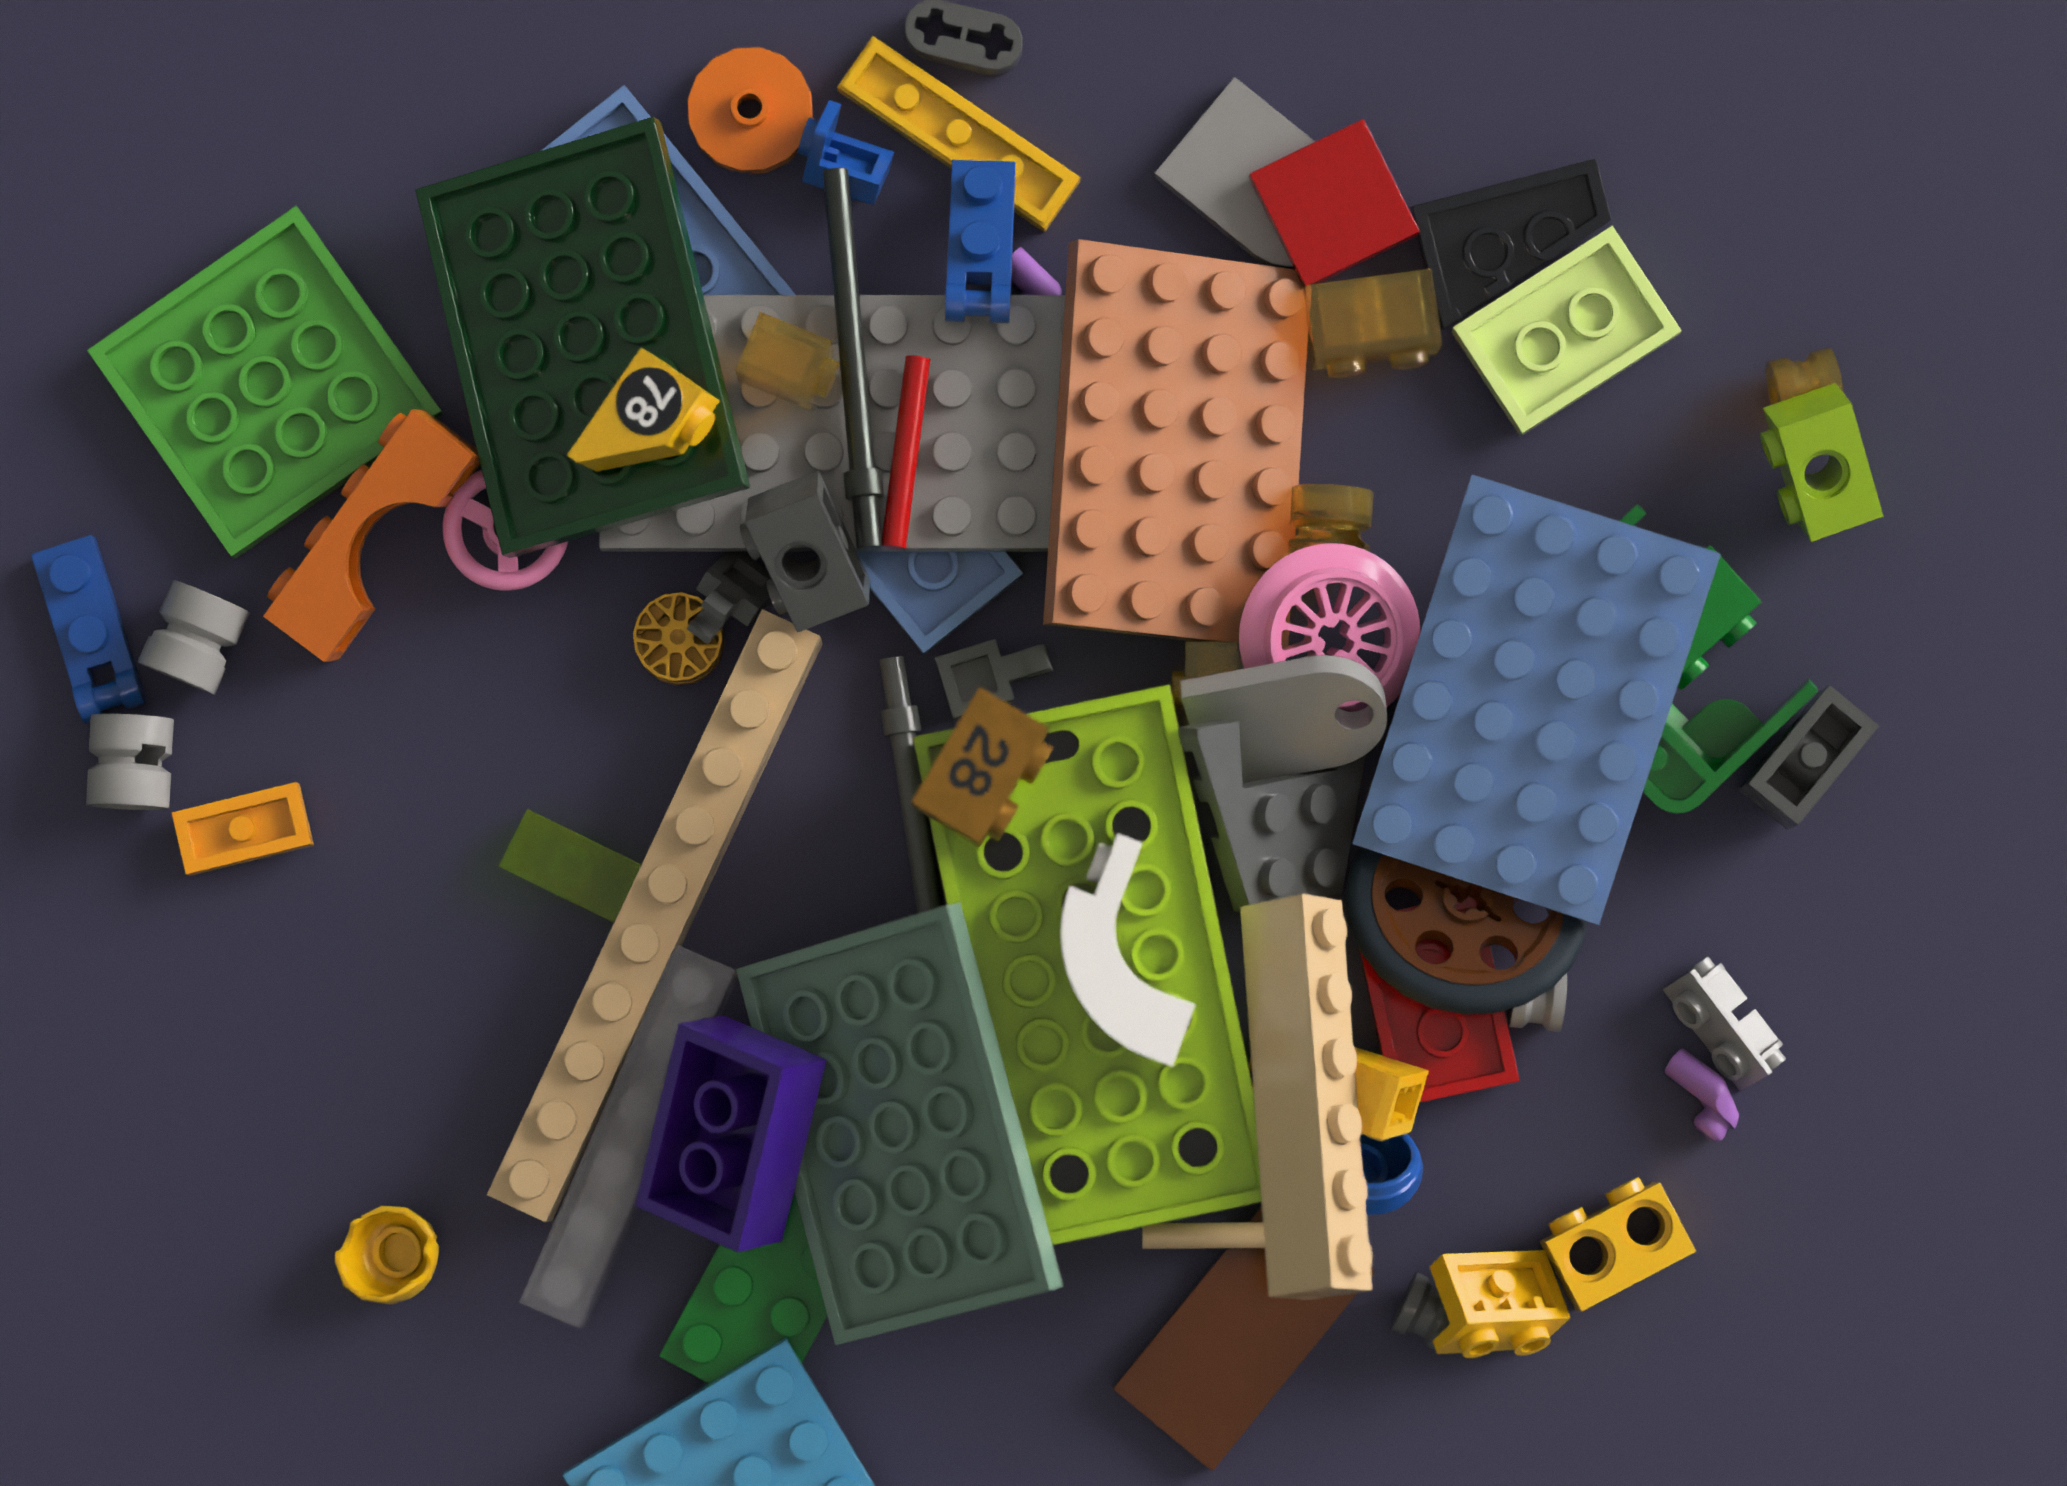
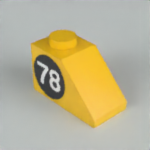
(645, 417)

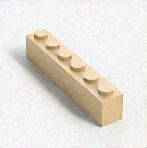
(1305, 1098)

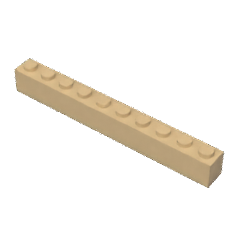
(655, 915)

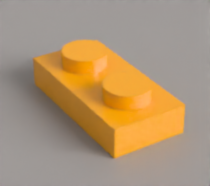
(242, 829)

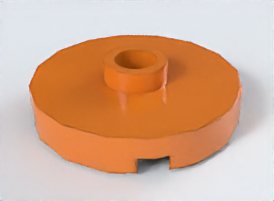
(758, 142)

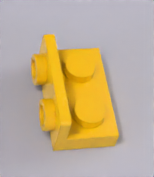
(1498, 1302)

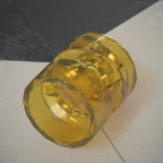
(1330, 515)

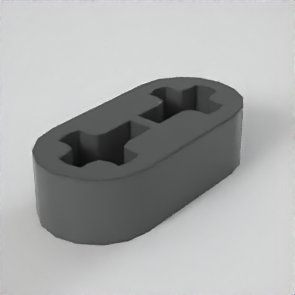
(966, 22)

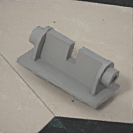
(1739, 1049)

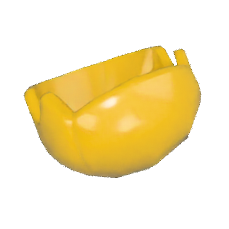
(388, 1255)

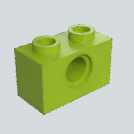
(1844, 489)

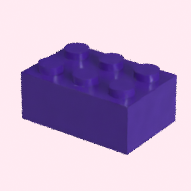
(730, 1133)

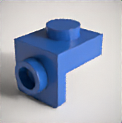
(825, 150)

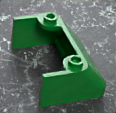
(1710, 747)

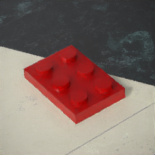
(1457, 1049)

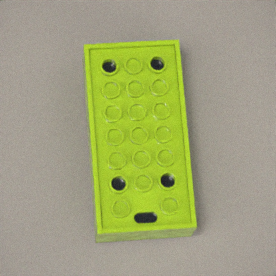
(1104, 1127)

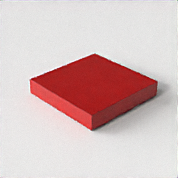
(1334, 204)

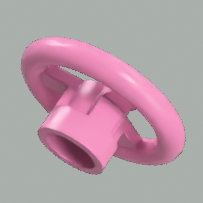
(508, 574)

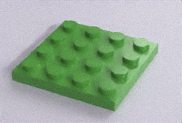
(262, 381)

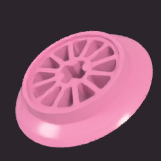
(1313, 569)

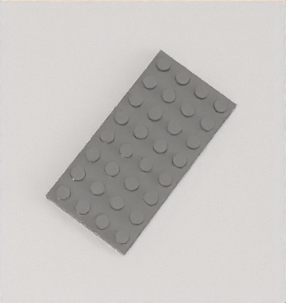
(982, 438)

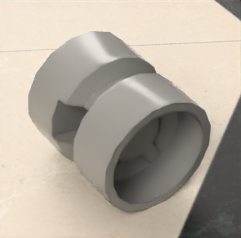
(194, 636)
(129, 762)

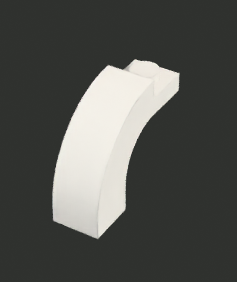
(1102, 982)

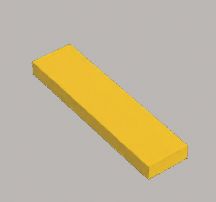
(954, 128)

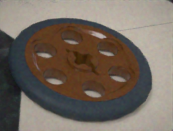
(1464, 981)

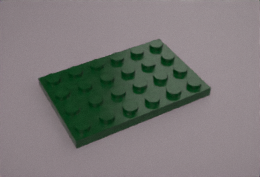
(548, 295)

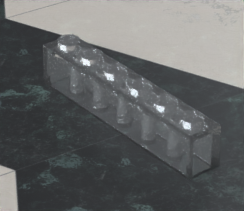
(610, 1172)

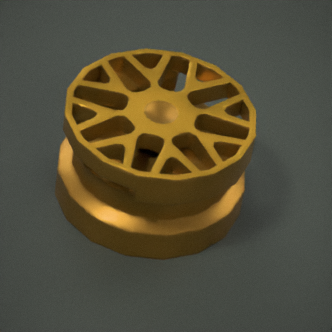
(668, 647)

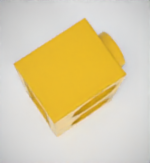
(1622, 1258)

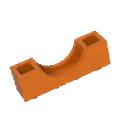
(325, 597)

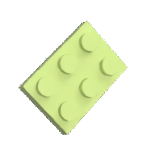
(1566, 331)

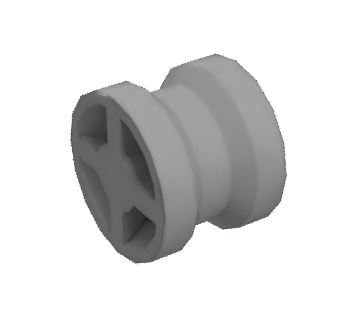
(1544, 1010)

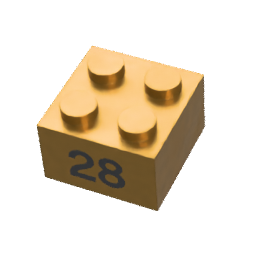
(982, 767)

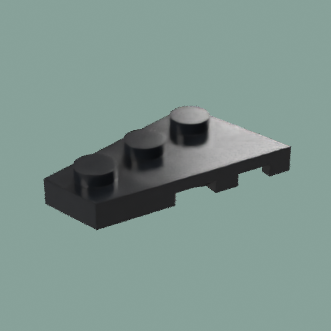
(1504, 231)

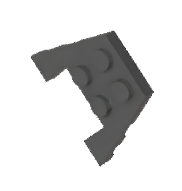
(1277, 831)

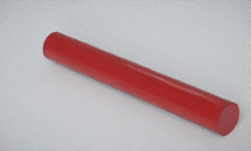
(905, 452)

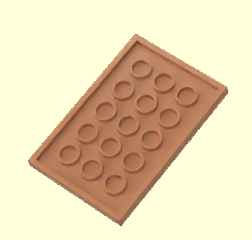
(1173, 440)

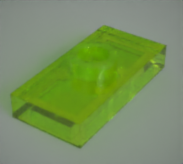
(570, 865)

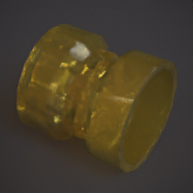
(1790, 378)

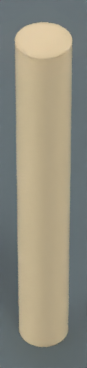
(1203, 1235)

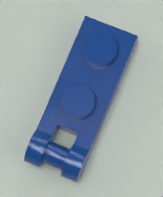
(980, 239)
(88, 625)

